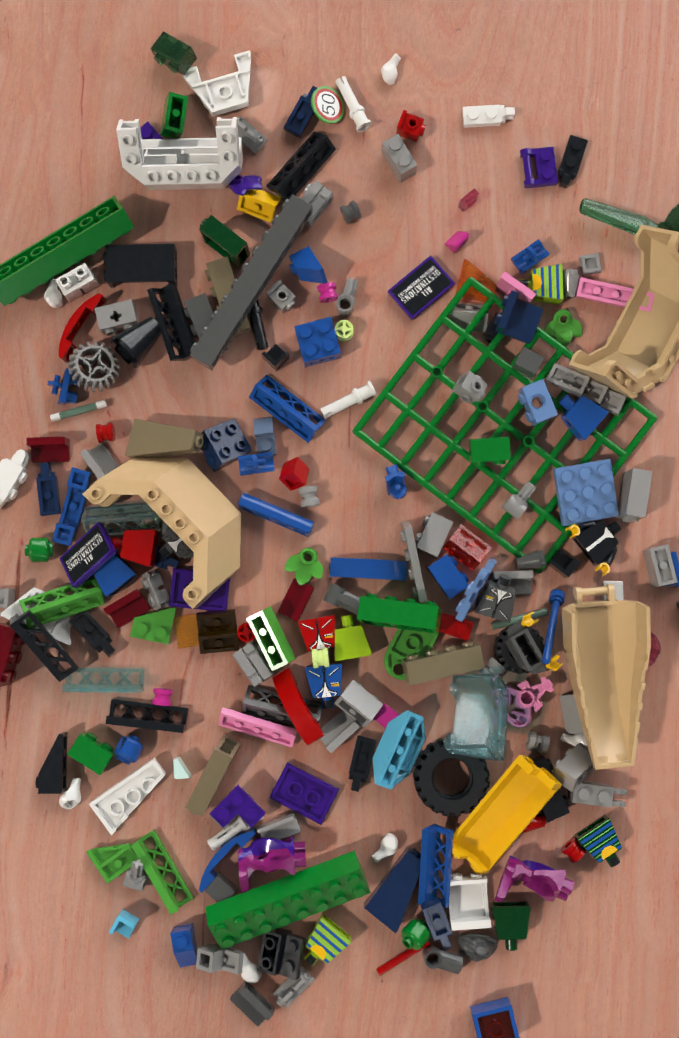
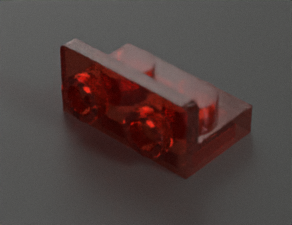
(467, 547)

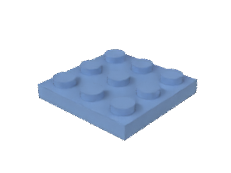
(585, 492)

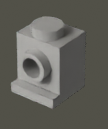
(282, 304)

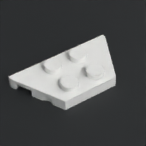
(58, 629)

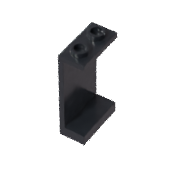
(140, 263)

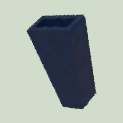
(394, 891)

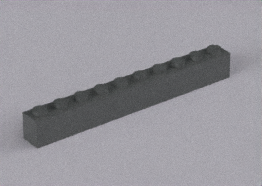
(251, 282)

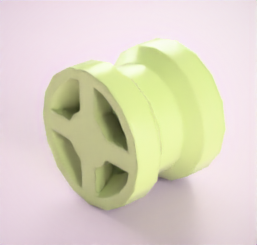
(344, 326)
(320, 658)

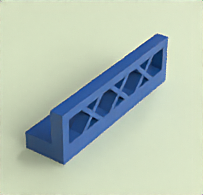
(285, 409)
(431, 863)

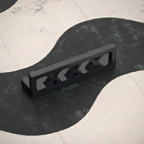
(302, 167)
(176, 321)
(40, 648)
(152, 723)

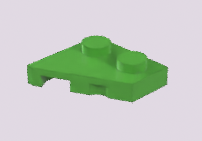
(154, 626)
(112, 860)

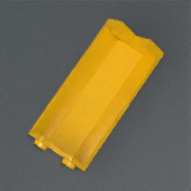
(503, 814)

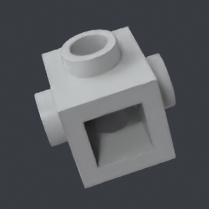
(470, 387)

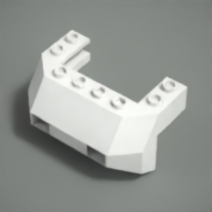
(181, 161)

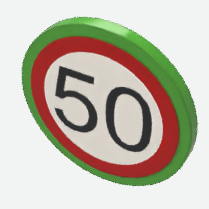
(327, 104)

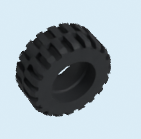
(443, 803)

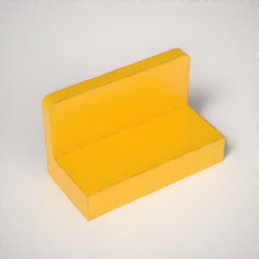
(259, 204)

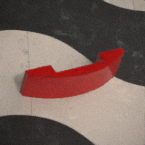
(74, 324)
(296, 707)

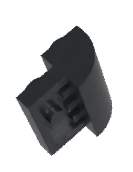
(281, 953)

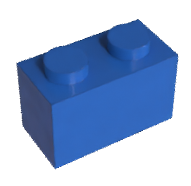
(448, 576)

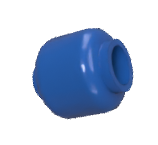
(128, 749)

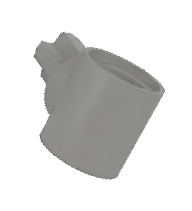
(348, 297)
(516, 504)
(135, 876)

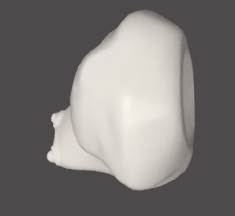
(389, 70)
(53, 295)
(574, 739)
(72, 796)
(388, 847)
(249, 971)

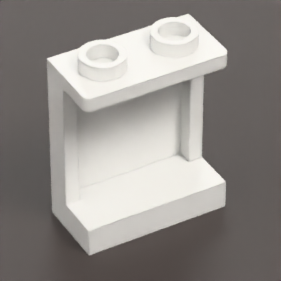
(468, 902)

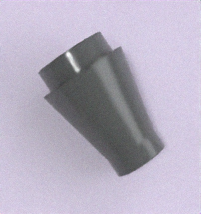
(532, 560)

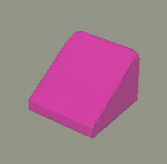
(457, 241)
(385, 715)

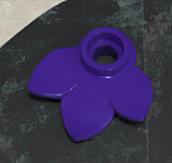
(240, 184)

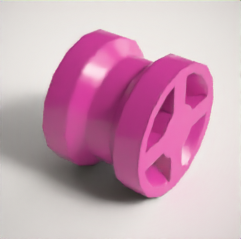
(327, 292)
(162, 696)

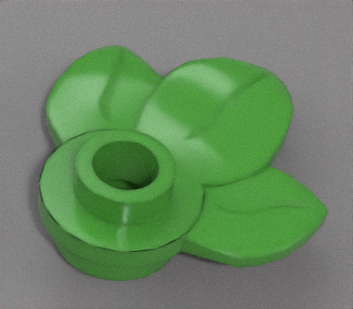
(564, 331)
(304, 569)

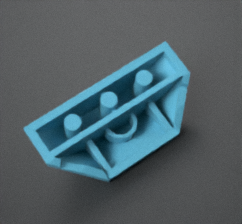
(398, 749)

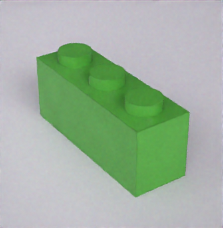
(271, 638)

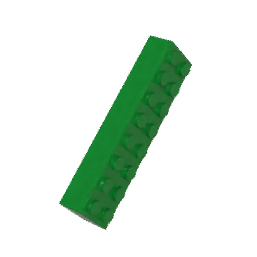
(62, 249)
(287, 900)

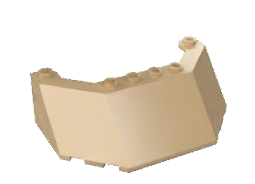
(642, 342)
(189, 507)

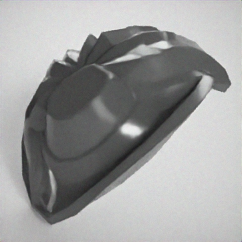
(477, 946)

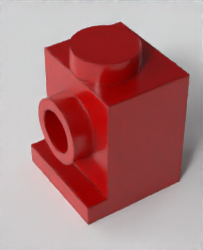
(410, 132)

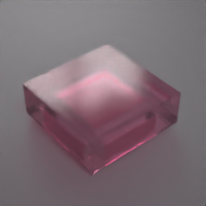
(468, 200)

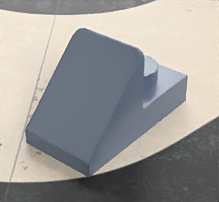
(265, 435)

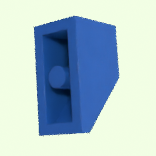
(307, 266)
(184, 944)

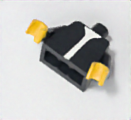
(596, 542)

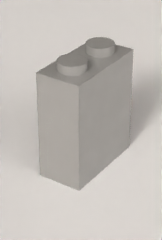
(634, 495)

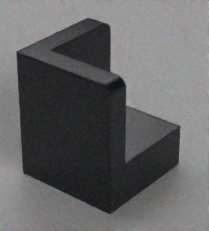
(275, 357)
(563, 564)

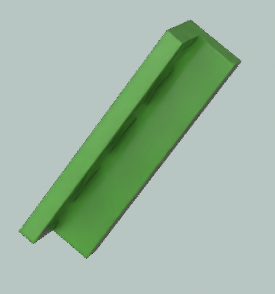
(64, 604)
(155, 875)

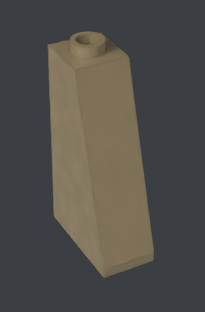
(161, 440)
(212, 775)

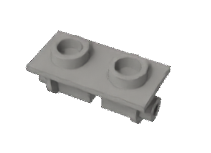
(250, 136)
(156, 596)
(291, 988)

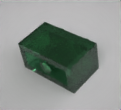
(173, 53)

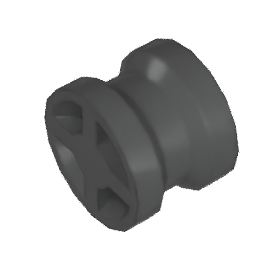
(350, 212)

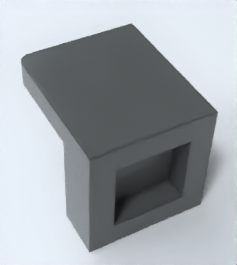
(528, 362)
(221, 888)

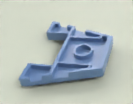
(473, 590)

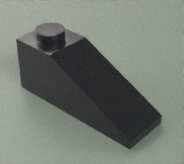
(53, 774)

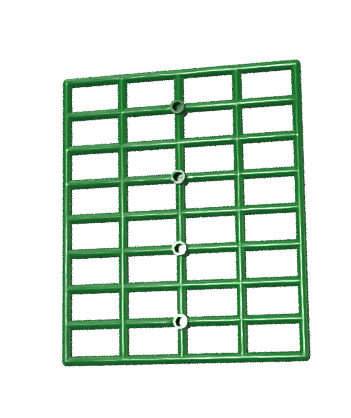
(481, 407)

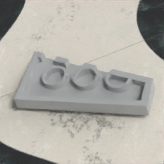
(411, 555)

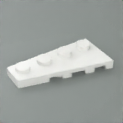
(122, 798)

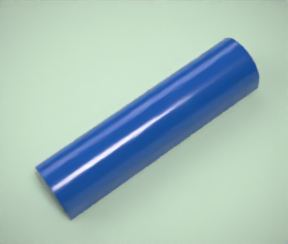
(275, 514)

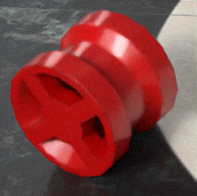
(105, 432)
(244, 633)
(573, 850)

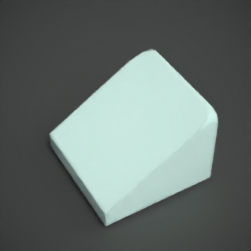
(180, 769)

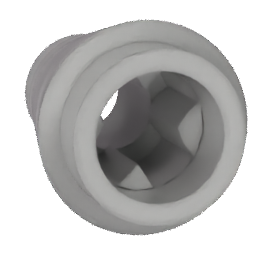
(570, 282)

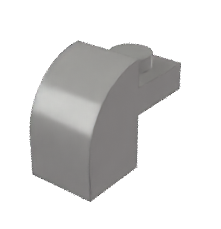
(213, 958)

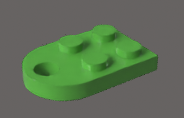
(406, 643)

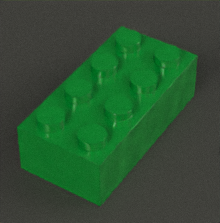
(399, 614)

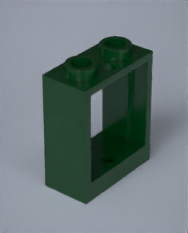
(224, 241)

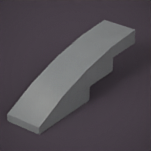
(581, 385)

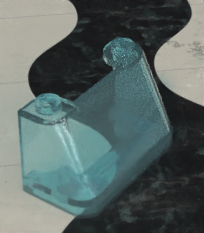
(479, 716)

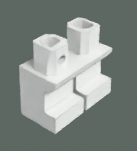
(75, 280)

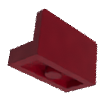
(49, 449)
(295, 600)
(127, 608)

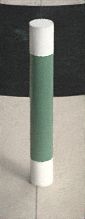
(78, 410)

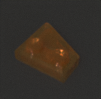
(469, 270)

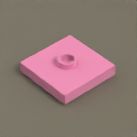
(508, 283)

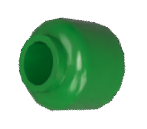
(39, 549)
(415, 934)

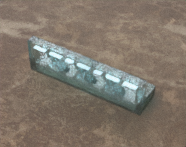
(120, 515)
(105, 687)

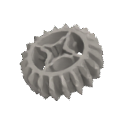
(87, 364)

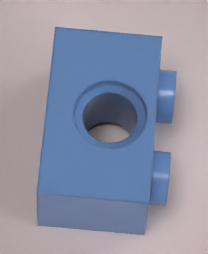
(540, 392)

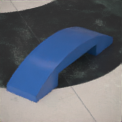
(73, 507)
(368, 568)
(241, 839)

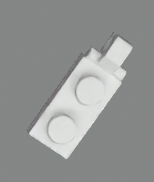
(486, 115)

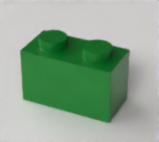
(173, 115)
(488, 450)
(92, 752)

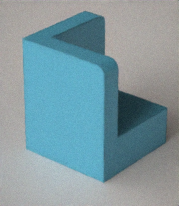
(124, 924)

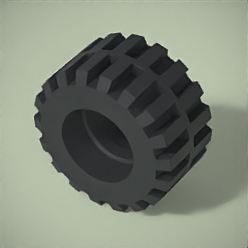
(502, 651)

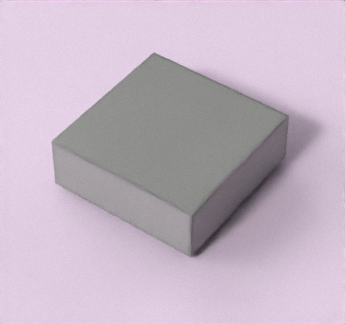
(590, 264)

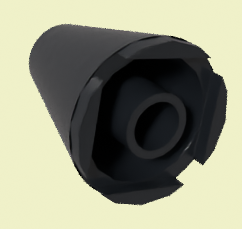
(137, 341)

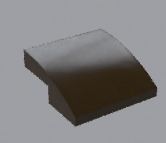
(217, 631)

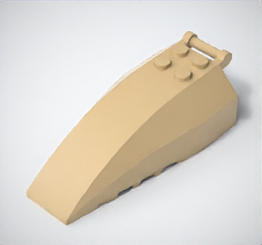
(607, 664)

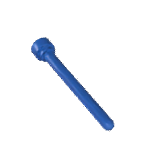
(556, 599)

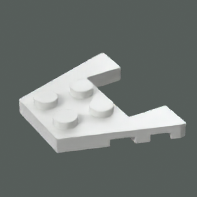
(224, 92)

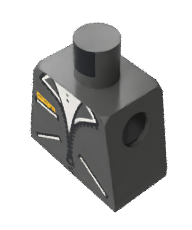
(497, 599)

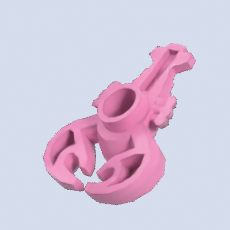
(525, 699)

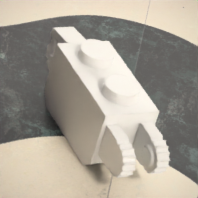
(12, 475)

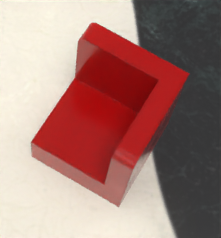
(294, 474)

